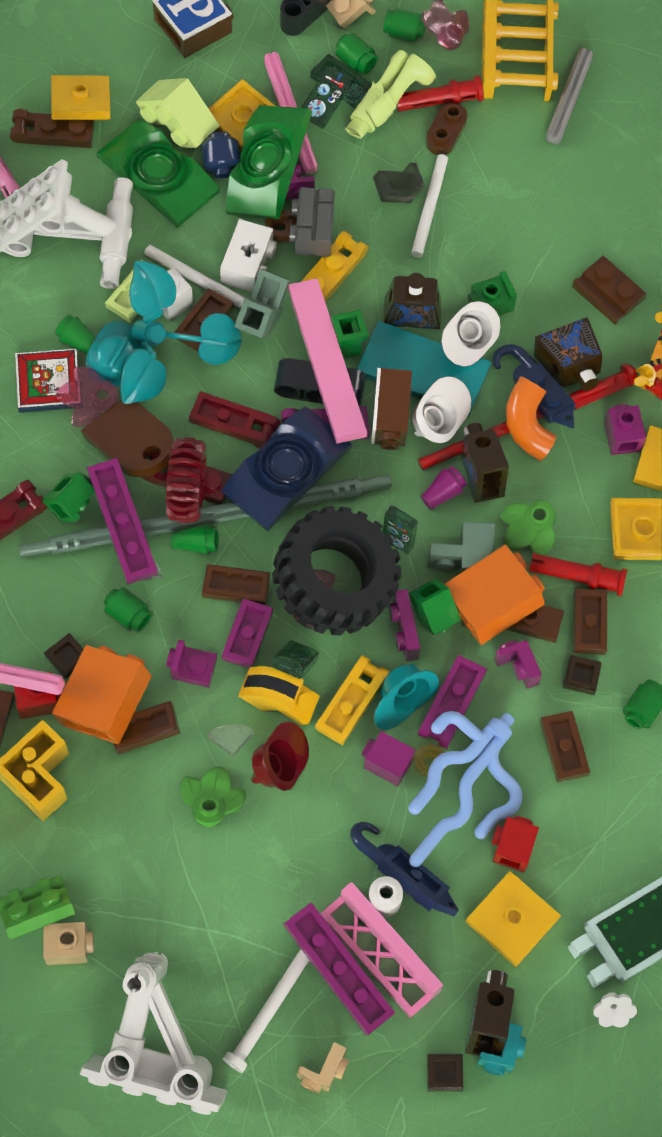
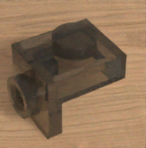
(399, 186)

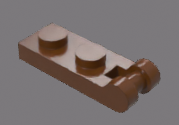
(49, 131)

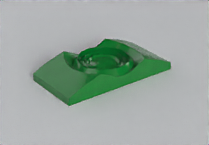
(267, 161)
(159, 171)

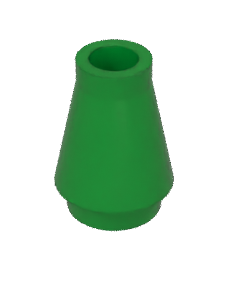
(75, 333)
(196, 539)

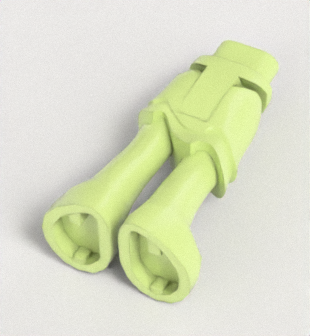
(384, 95)

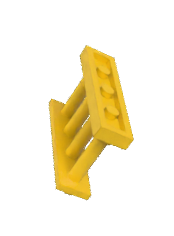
(494, 54)

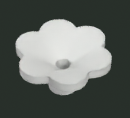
(614, 1010)

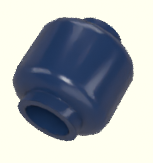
(220, 154)

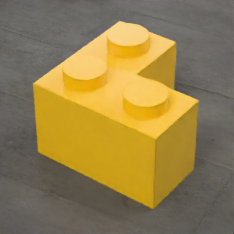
(28, 766)

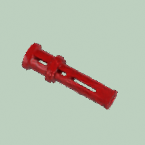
(452, 93)
(594, 575)

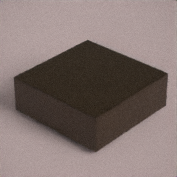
(64, 655)
(582, 675)
(445, 1072)

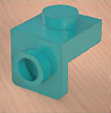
(513, 1048)

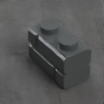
(314, 222)

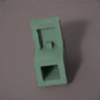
(263, 309)
(475, 544)

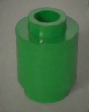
(404, 25)
(356, 53)
(127, 609)
(644, 705)

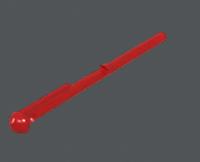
(605, 387)

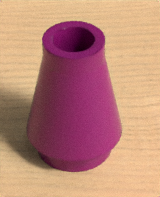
(444, 487)

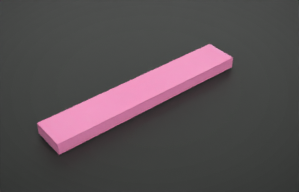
(327, 361)

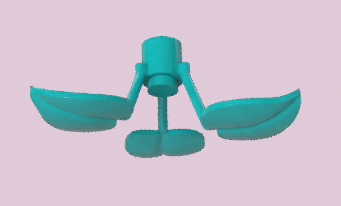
(149, 293)

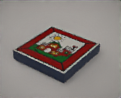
(41, 376)

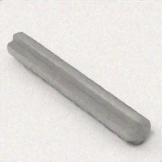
(569, 96)

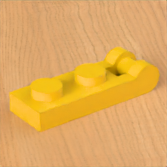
(334, 269)
(351, 701)

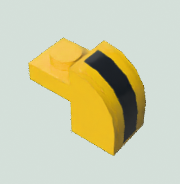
(276, 690)

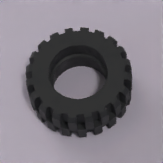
(360, 542)

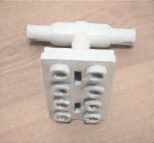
(49, 210)
(149, 1069)

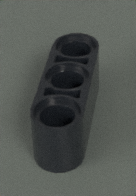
(300, 14)
(297, 381)

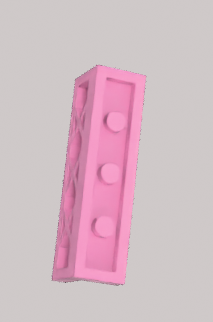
(391, 941)

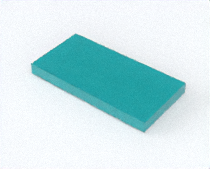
(404, 350)

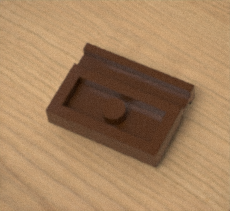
(609, 290)

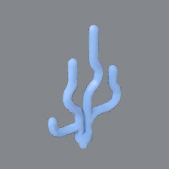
(486, 746)

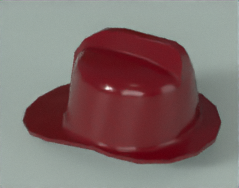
(281, 757)

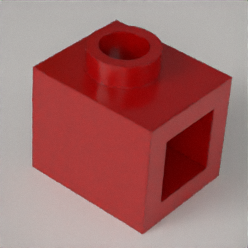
(34, 703)
(514, 843)

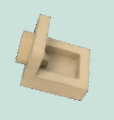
(349, 10)
(333, 1067)

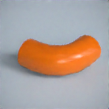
(523, 422)

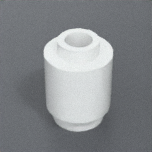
(386, 906)

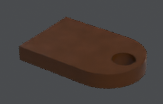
(131, 436)

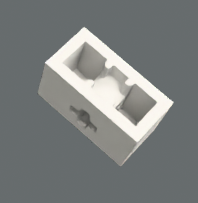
(247, 255)

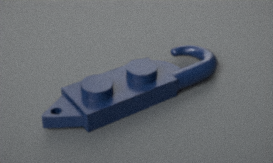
(556, 403)
(394, 862)

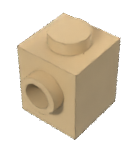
(67, 943)

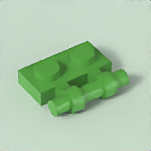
(35, 906)

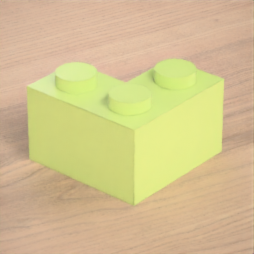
(180, 109)

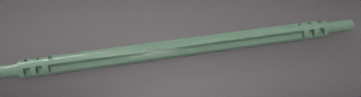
(209, 515)

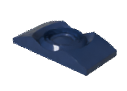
(284, 468)

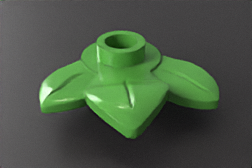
(526, 530)
(211, 791)

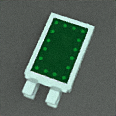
(625, 936)

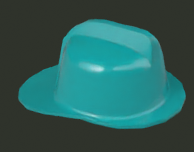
(111, 350)
(403, 693)

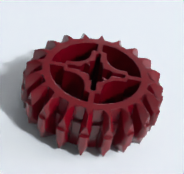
(186, 480)

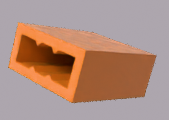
(495, 594)
(102, 693)

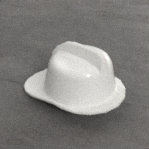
(470, 333)
(441, 410)

